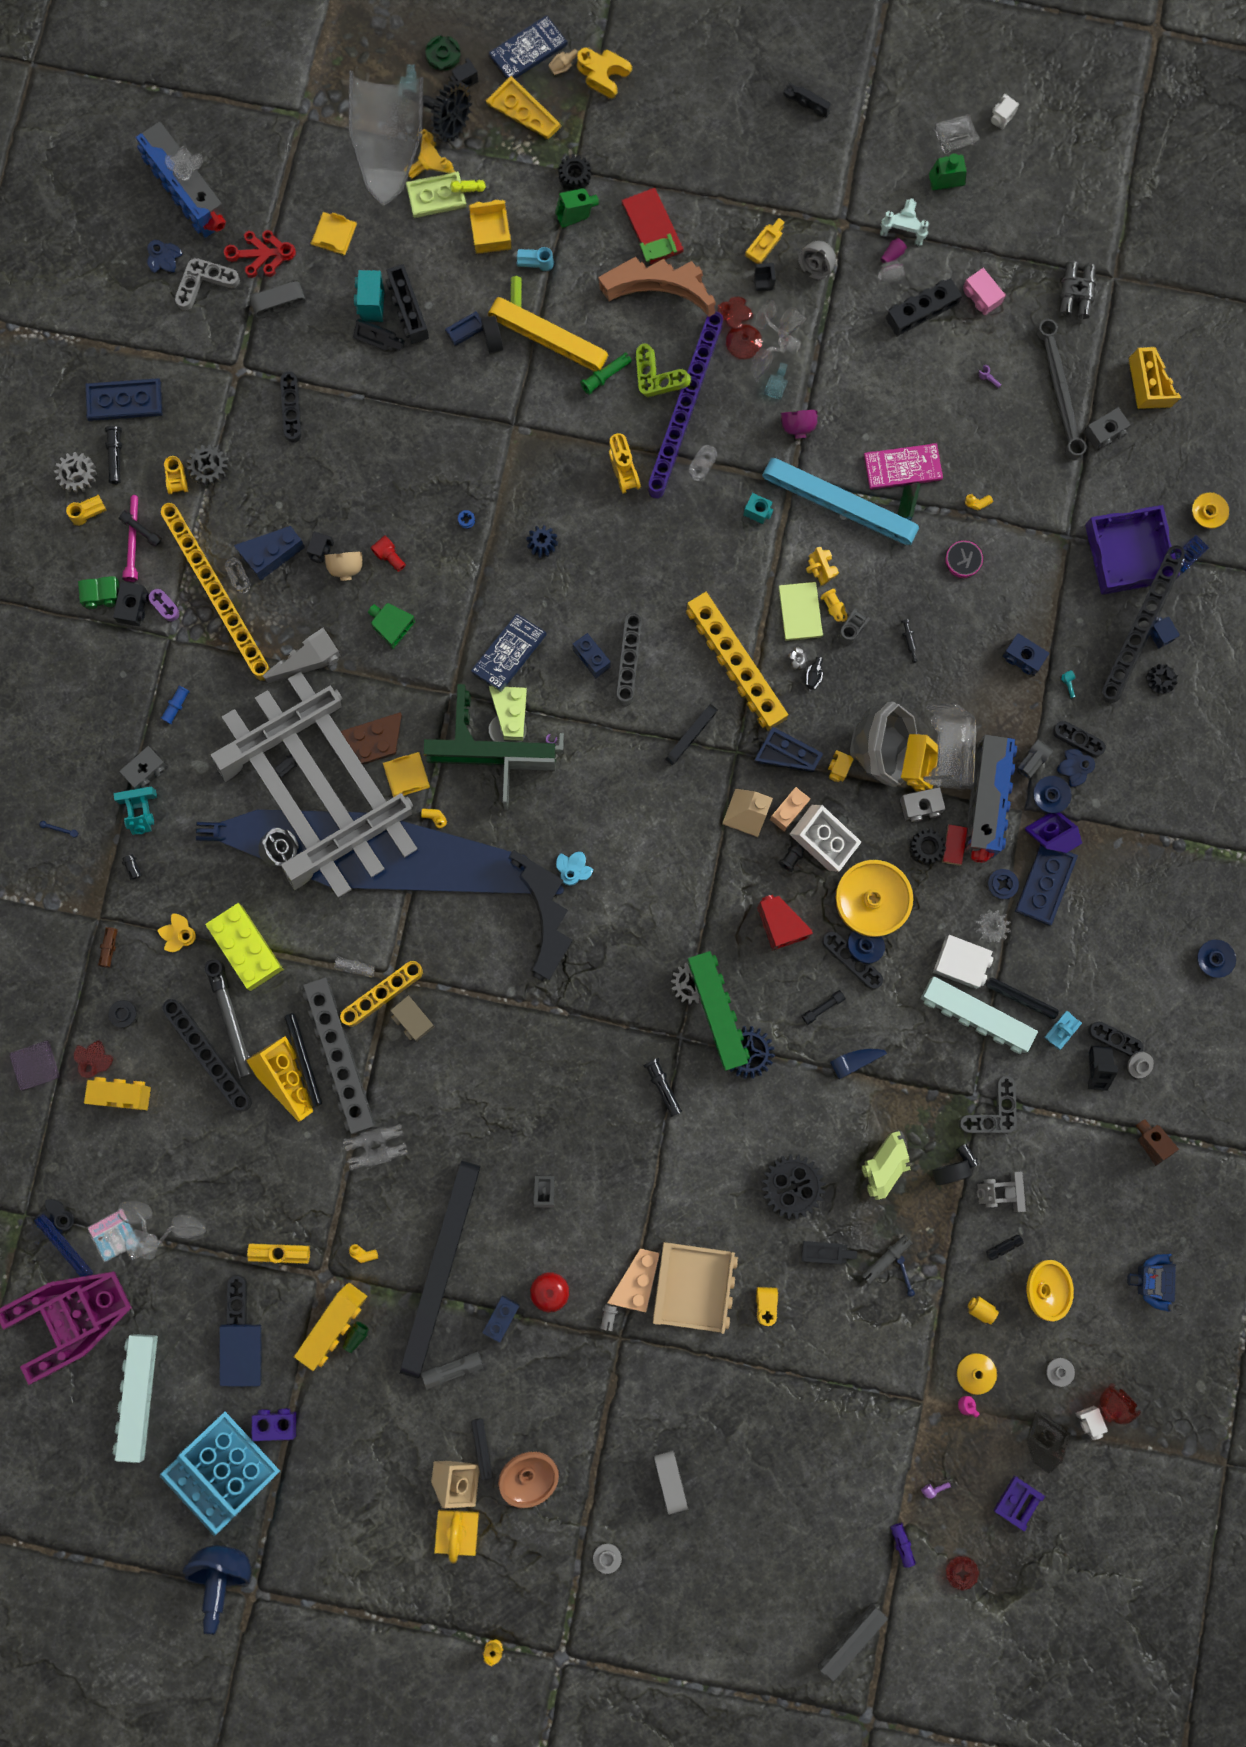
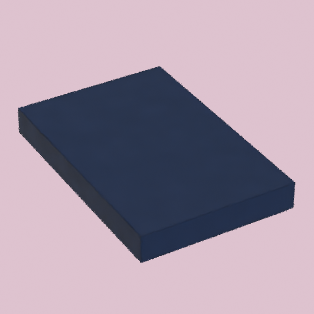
(240, 1355)

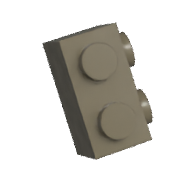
(412, 1019)

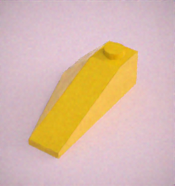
(279, 1074)

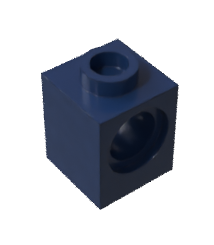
(1164, 632)

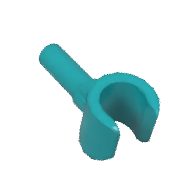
(1067, 678)

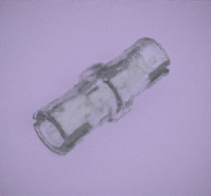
(354, 967)

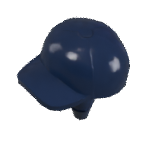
(216, 1569)

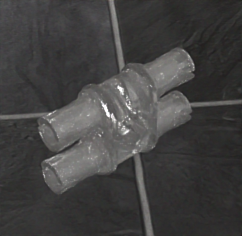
(384, 1153)

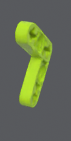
(655, 380)

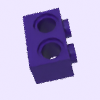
(274, 1430)

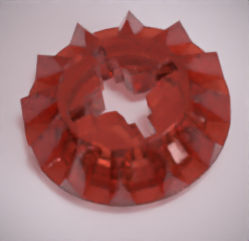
(956, 1566)

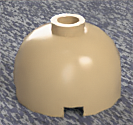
(344, 564)

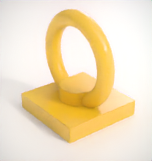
(456, 1533)

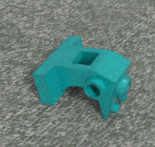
(134, 800)

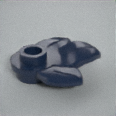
(164, 258)
(1073, 767)

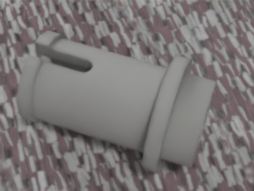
(608, 1317)

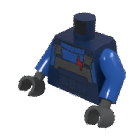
(1157, 1281)

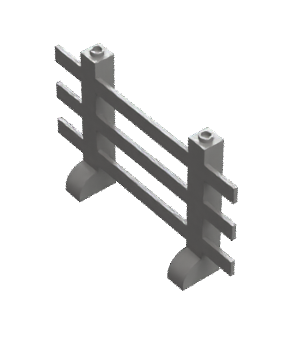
(352, 834)

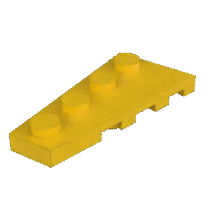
(522, 107)

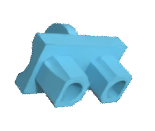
(1063, 1030)

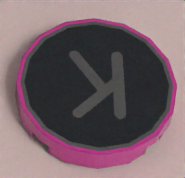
(964, 559)

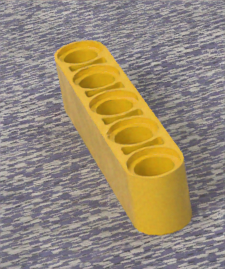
(371, 995)

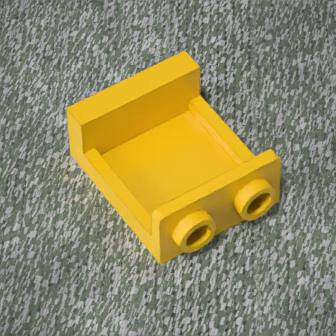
(490, 226)

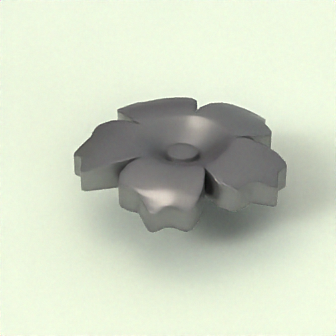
(798, 658)

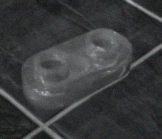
(701, 463)

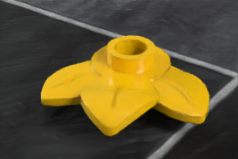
(174, 933)

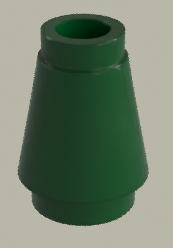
(355, 1336)

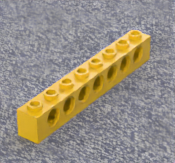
(704, 604)

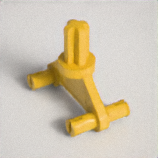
(429, 158)

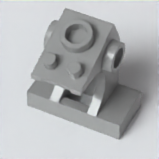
(1012, 1192)

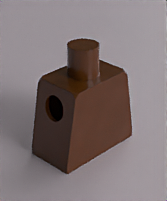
(1160, 1148)

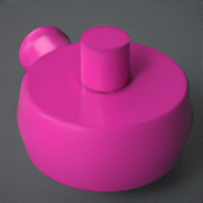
(967, 1406)

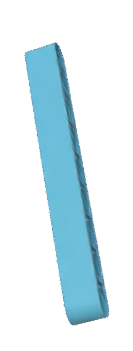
(840, 501)

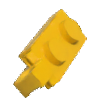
(765, 242)

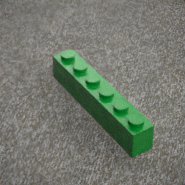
(717, 1011)

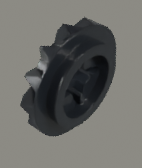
(1155, 682)

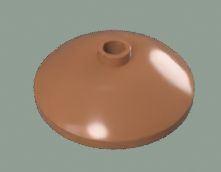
(532, 1487)

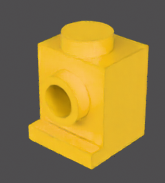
(840, 766)

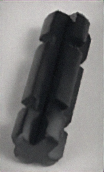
(1004, 1247)

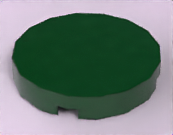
(443, 53)

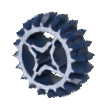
(765, 1055)

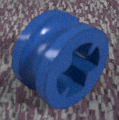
(461, 516)

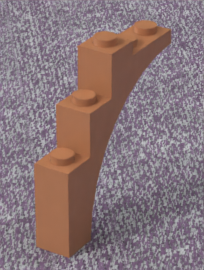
(635, 277)

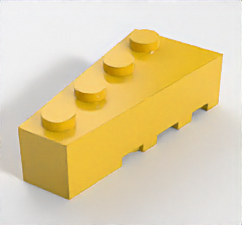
(330, 1326)

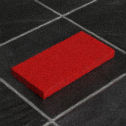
(650, 220)

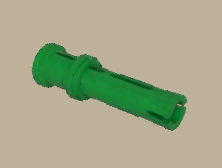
(598, 377)

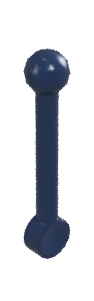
(73, 833)
(910, 1292)

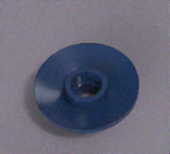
(1060, 791)
(874, 945)
(1225, 958)

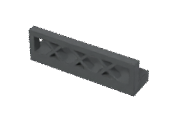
(852, 1642)

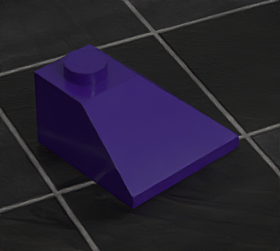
(1055, 832)

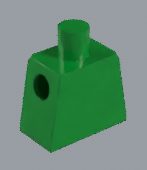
(948, 172)
(574, 206)
(391, 623)

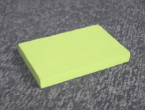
(434, 195)
(800, 611)

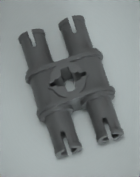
(1085, 290)

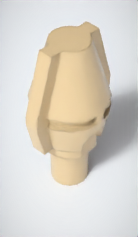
(562, 62)

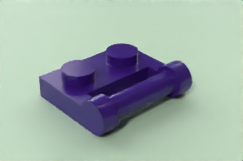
(1013, 1500)

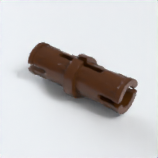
(107, 947)

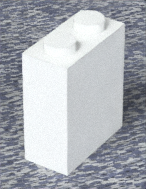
(963, 962)

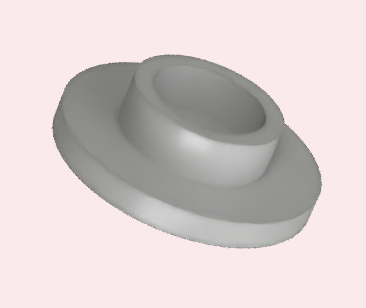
(1140, 1065)
(1060, 1372)
(607, 1558)

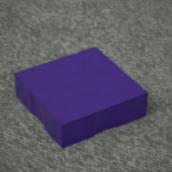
(1129, 548)

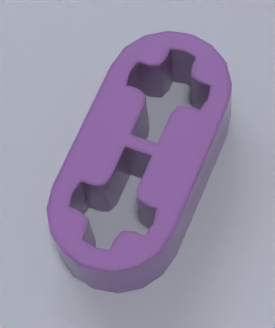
(166, 602)

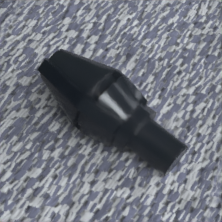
(814, 674)

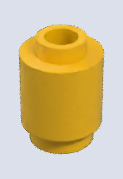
(982, 1310)

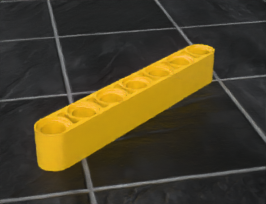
(548, 334)

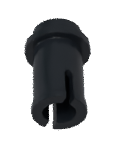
(131, 866)
(966, 1154)

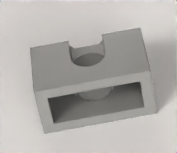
(932, 799)

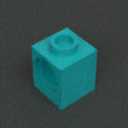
(758, 501)

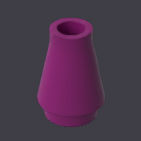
(894, 250)

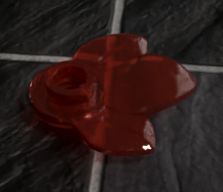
(736, 312)
(92, 1056)

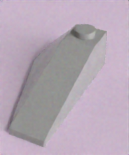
(315, 654)

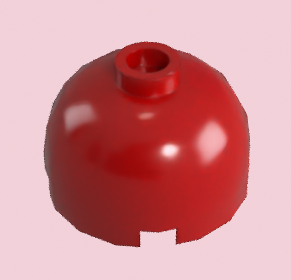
(549, 1292)

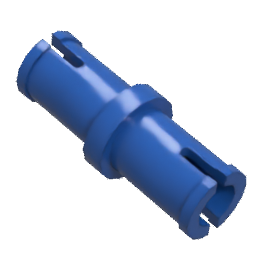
(175, 704)

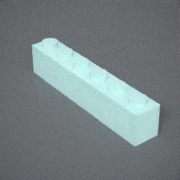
(979, 1015)
(136, 1398)

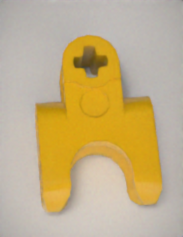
(600, 67)
(622, 463)

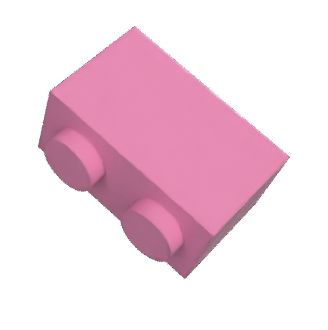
(983, 291)

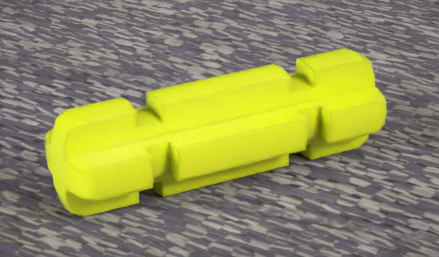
(467, 186)

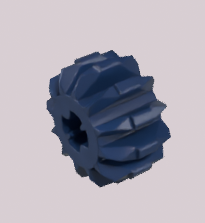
(547, 536)

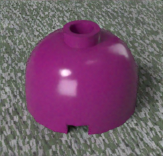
(799, 422)

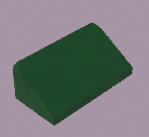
(908, 501)

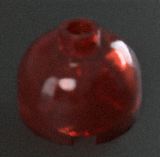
(1118, 1406)

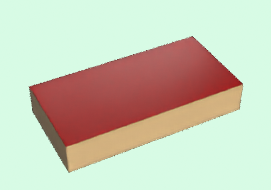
(954, 845)

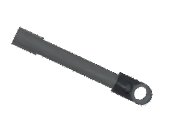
(220, 986)

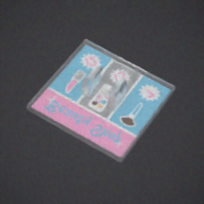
(109, 1235)

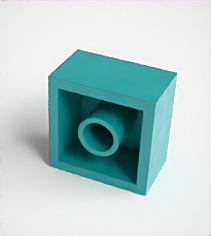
(370, 295)

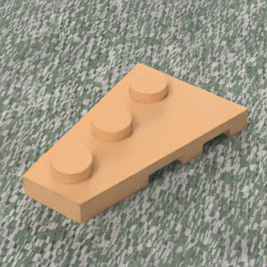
(636, 1284)

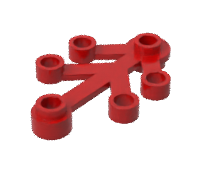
(262, 253)

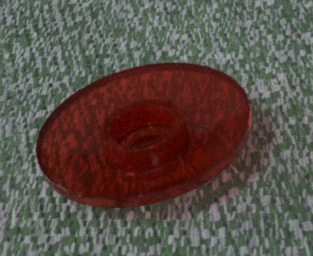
(741, 348)

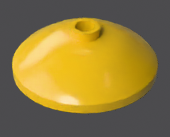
(1050, 1290)

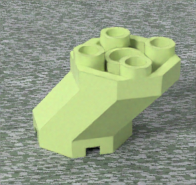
(886, 1166)

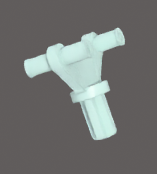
(906, 221)

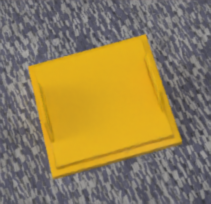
(334, 233)
(406, 774)

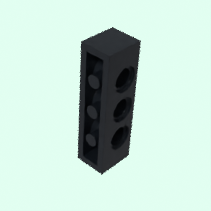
(902, 323)

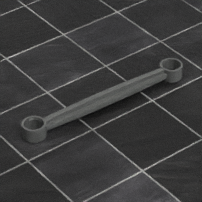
(1061, 389)

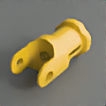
(835, 607)
(493, 1645)

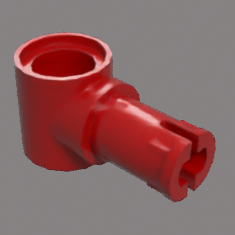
(386, 550)

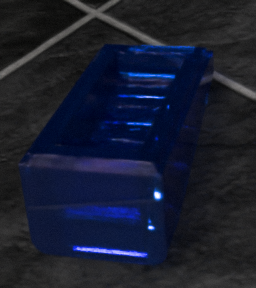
(1185, 566)

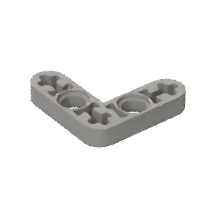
(198, 275)

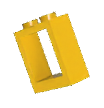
(919, 761)

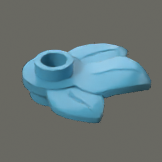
(573, 865)

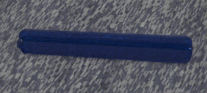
(63, 1246)

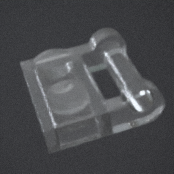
(954, 129)

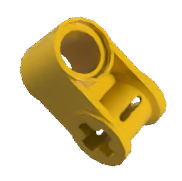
(176, 478)
(767, 1301)

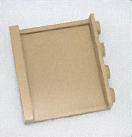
(694, 1287)

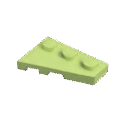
(510, 709)

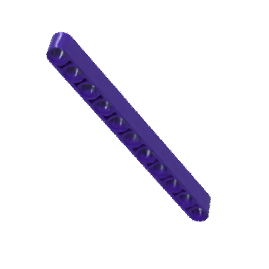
(682, 412)

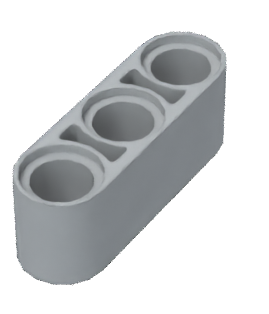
(670, 1482)

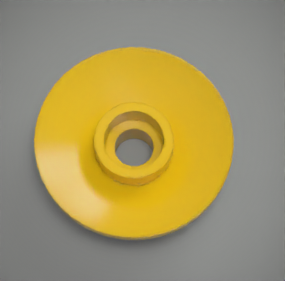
(1216, 505)
(966, 1373)

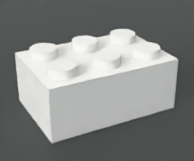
(825, 838)

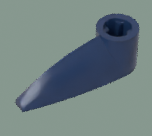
(855, 1060)

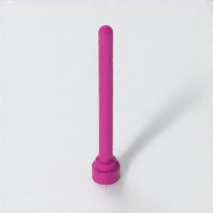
(130, 573)

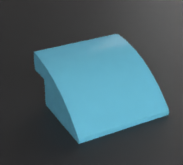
(219, 1473)

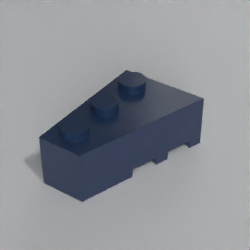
(270, 550)
(787, 752)

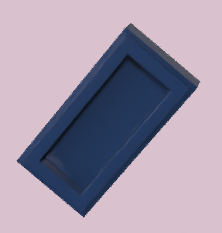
(464, 328)

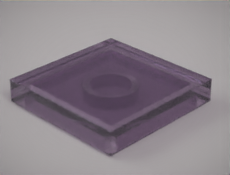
(34, 1065)

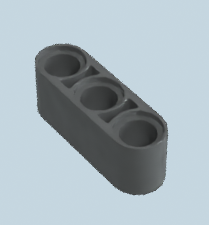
(277, 299)

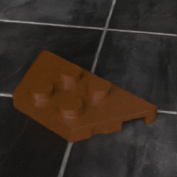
(375, 738)

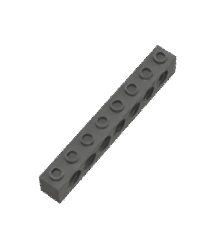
(365, 1119)

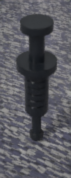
(909, 638)

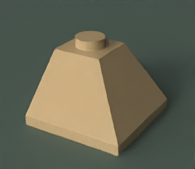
(747, 811)
(455, 1483)

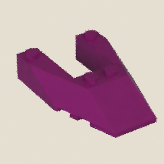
(76, 1314)

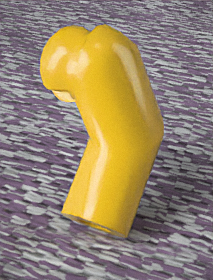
(974, 503)
(436, 815)
(361, 1255)

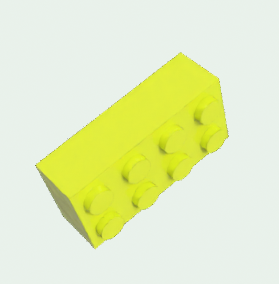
(244, 947)

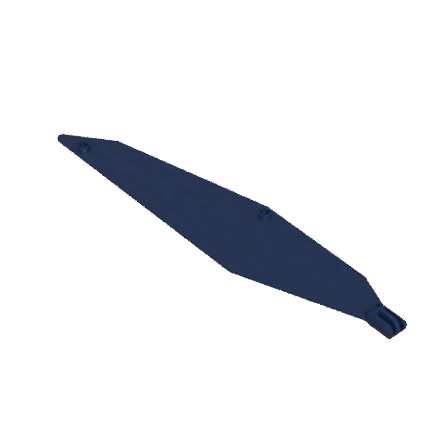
(438, 864)

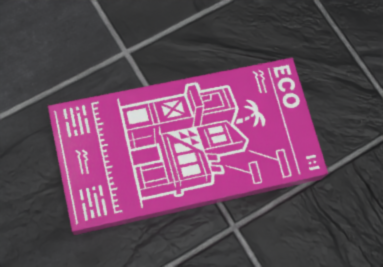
(903, 466)

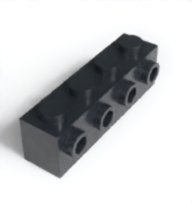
(406, 301)

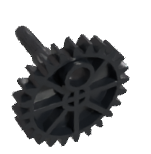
(449, 110)

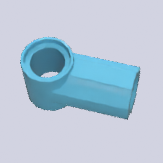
(534, 258)

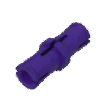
(903, 1545)

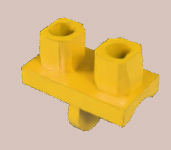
(819, 566)

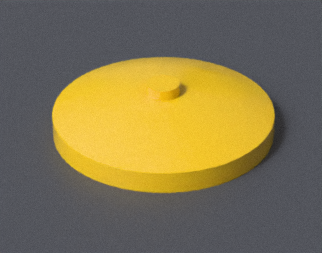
(874, 898)

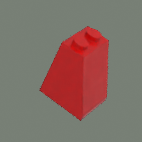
(781, 923)

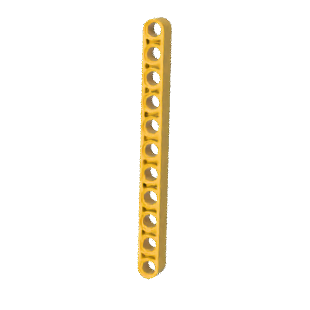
(212, 583)

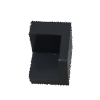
(764, 277)

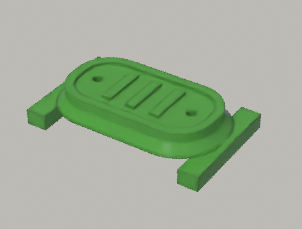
(658, 248)

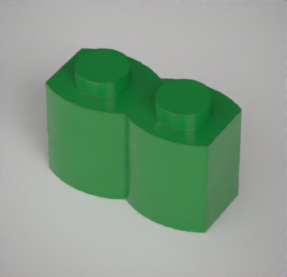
(98, 592)

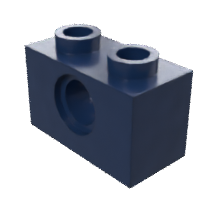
(1035, 653)
(591, 655)
(501, 1318)

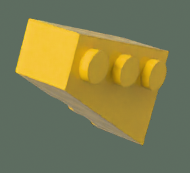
(1150, 380)
(117, 1094)

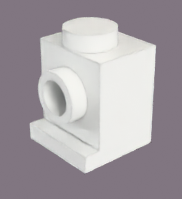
(1004, 111)
(1092, 1422)

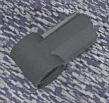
(1037, 755)

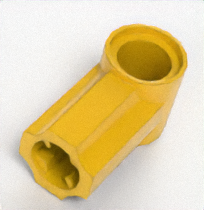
(87, 508)

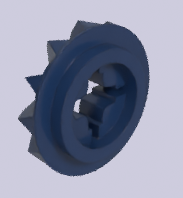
(1012, 883)

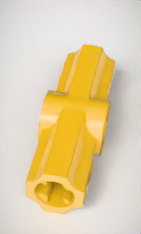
(291, 1253)

